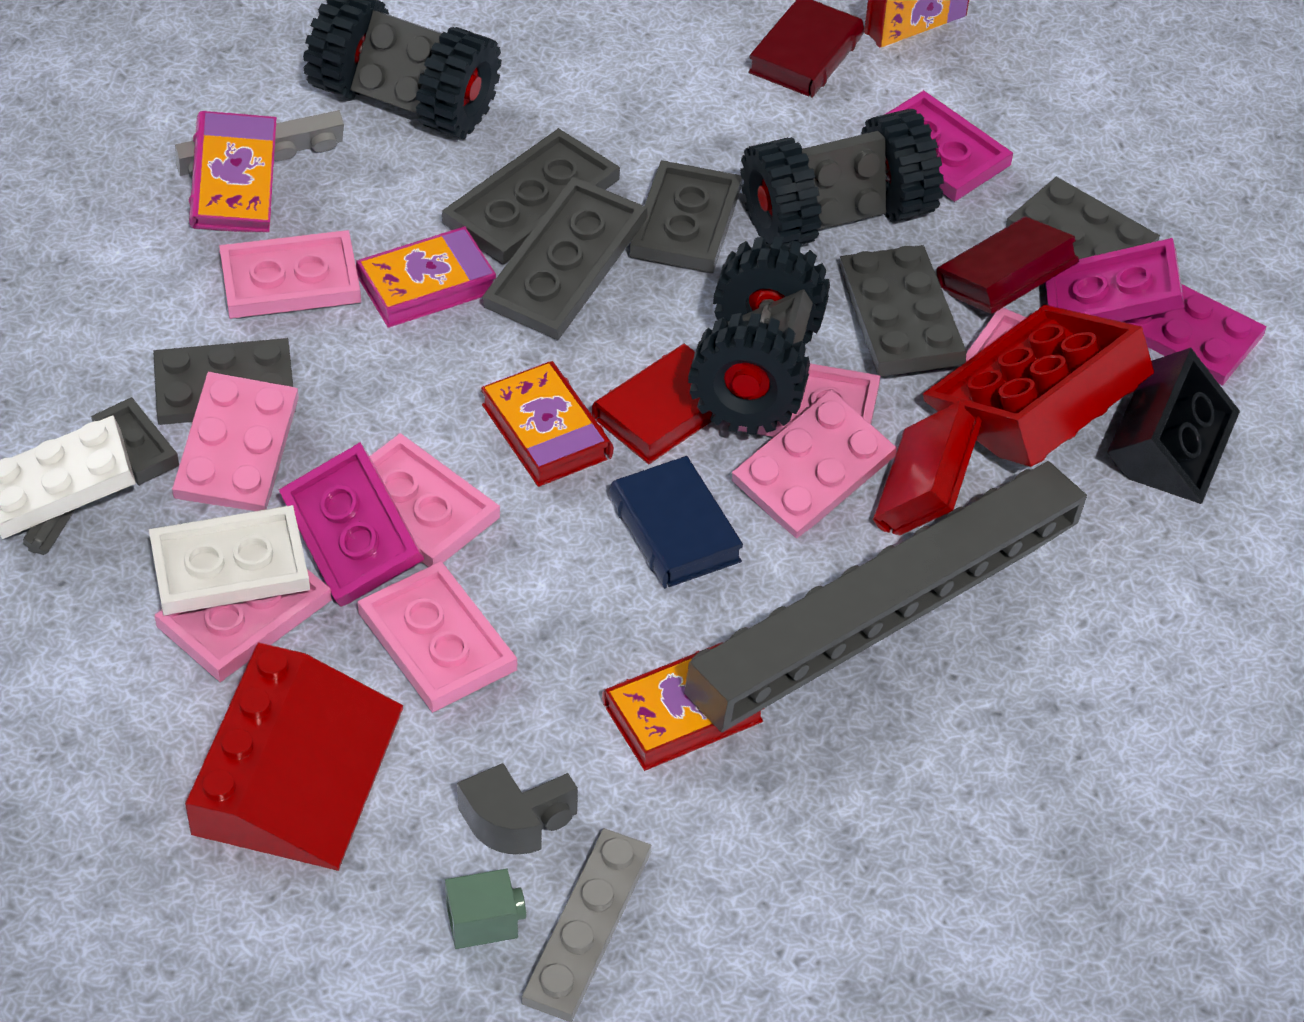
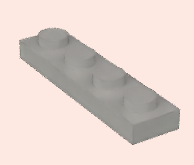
(316, 132)
(586, 925)

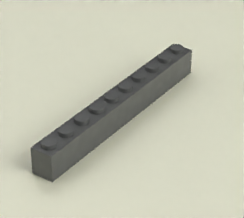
(881, 596)

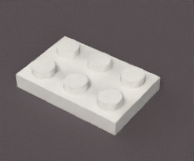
(62, 475)
(228, 560)

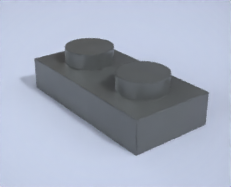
(145, 445)

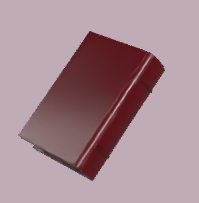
(806, 46)
(1008, 264)

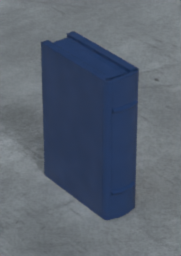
(676, 521)

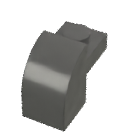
(512, 819)

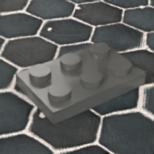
(687, 216)
(1093, 223)
(183, 371)

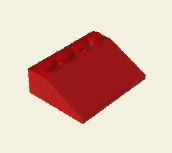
(1046, 380)
(292, 759)

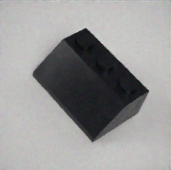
(1175, 428)

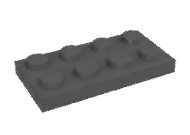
(517, 196)
(565, 258)
(902, 310)

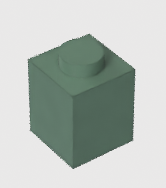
(483, 908)

